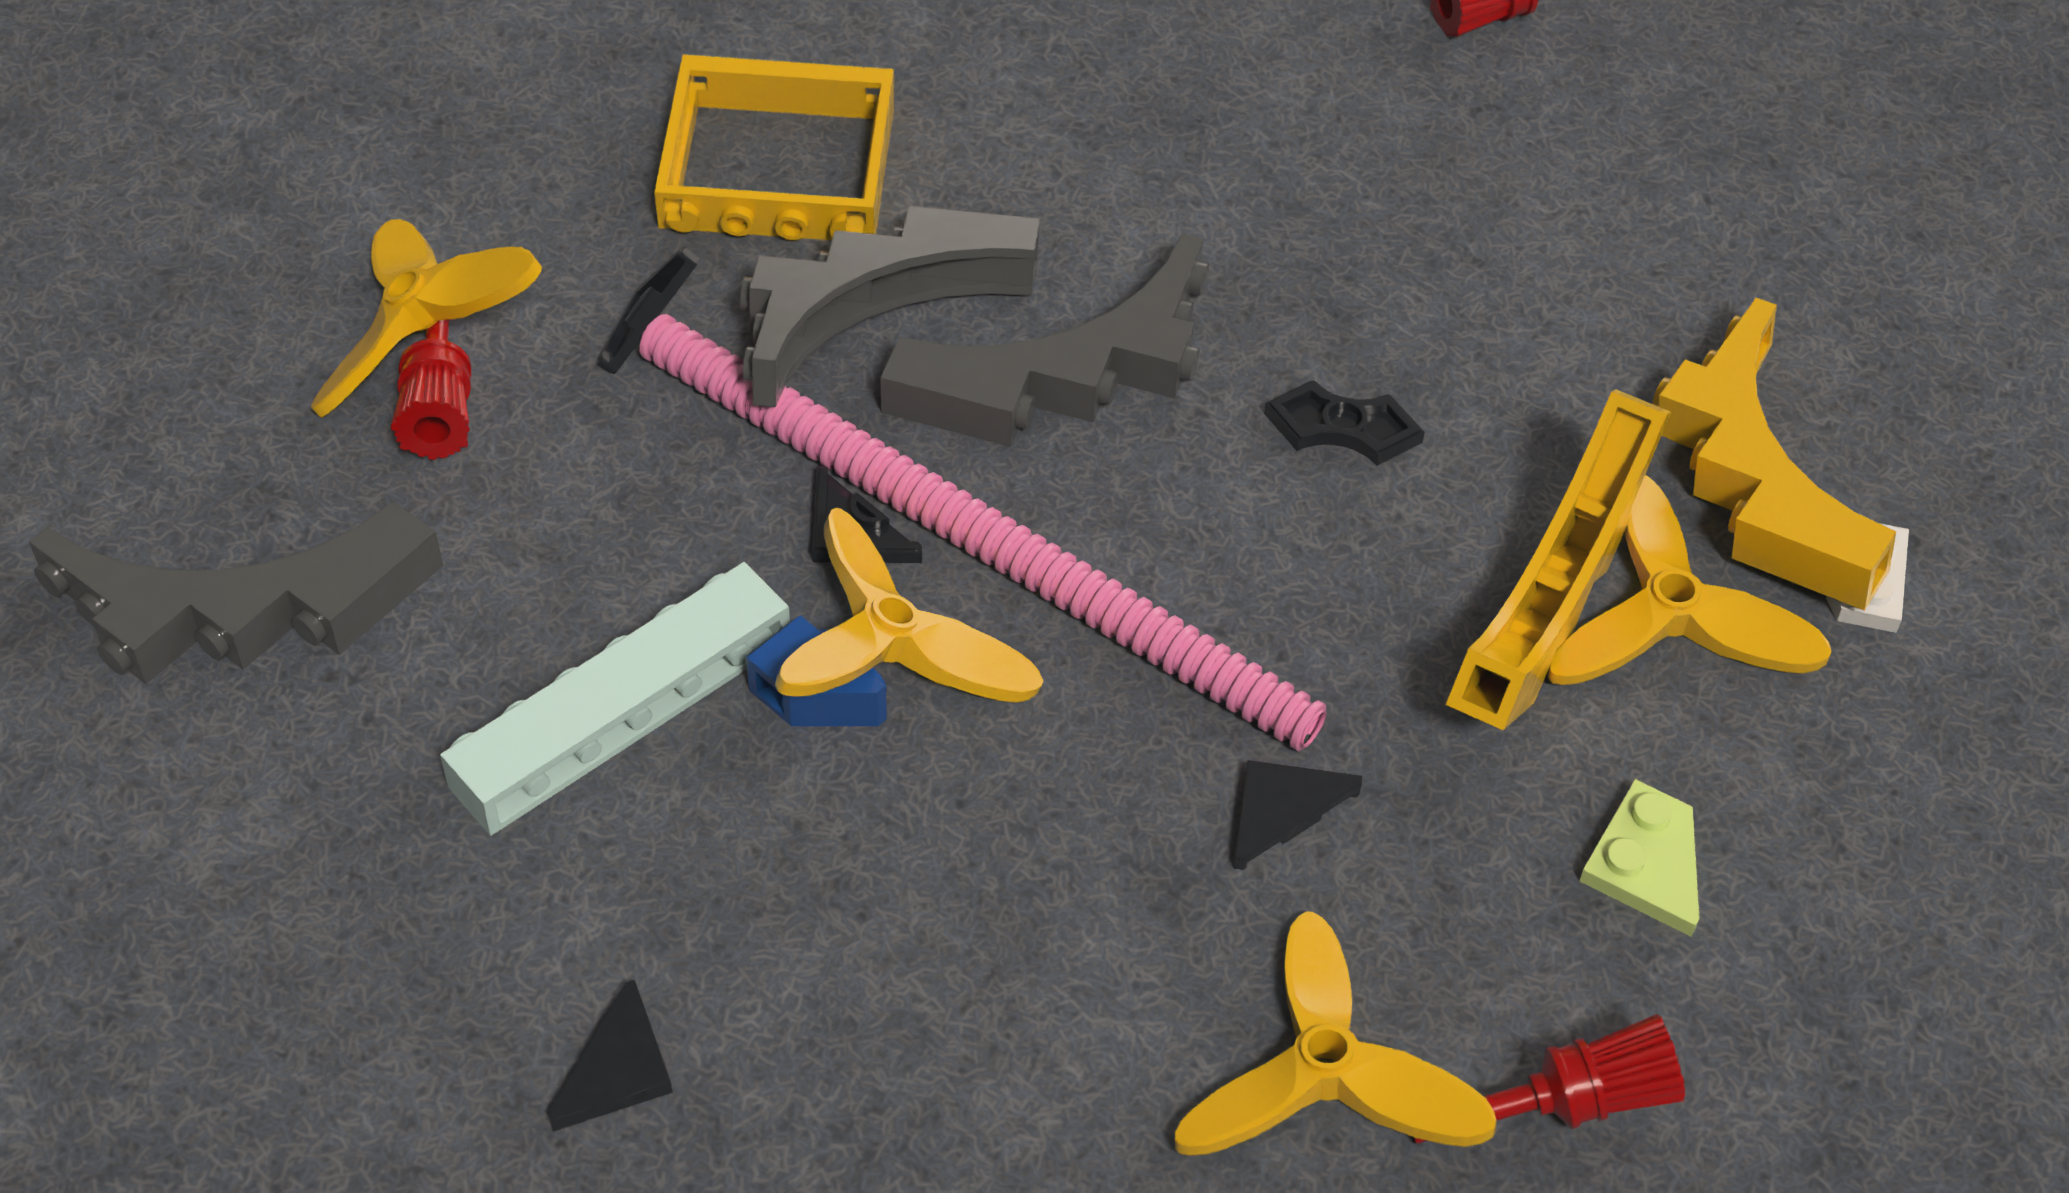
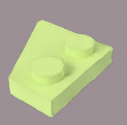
(1649, 858)

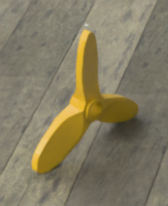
(421, 294)
(1680, 604)
(893, 630)
(1369, 1078)

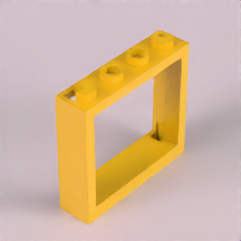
(782, 89)

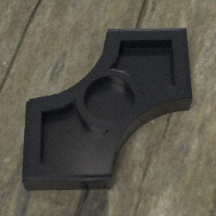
(1368, 426)

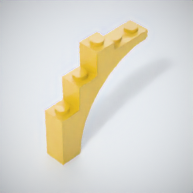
(1778, 512)
(1517, 648)

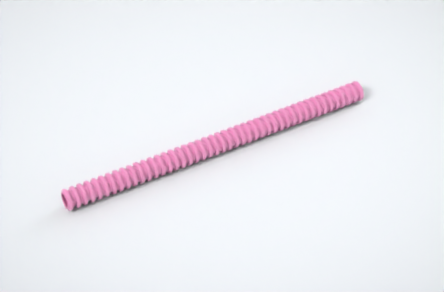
(990, 536)

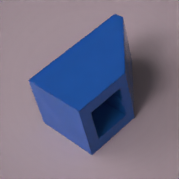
(852, 704)

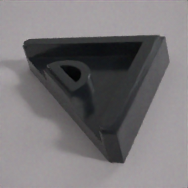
(644, 307)
(887, 540)
(1284, 803)
(616, 1068)

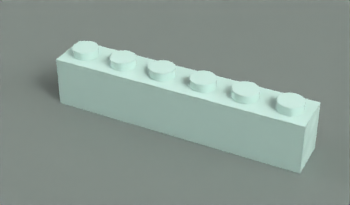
(612, 698)

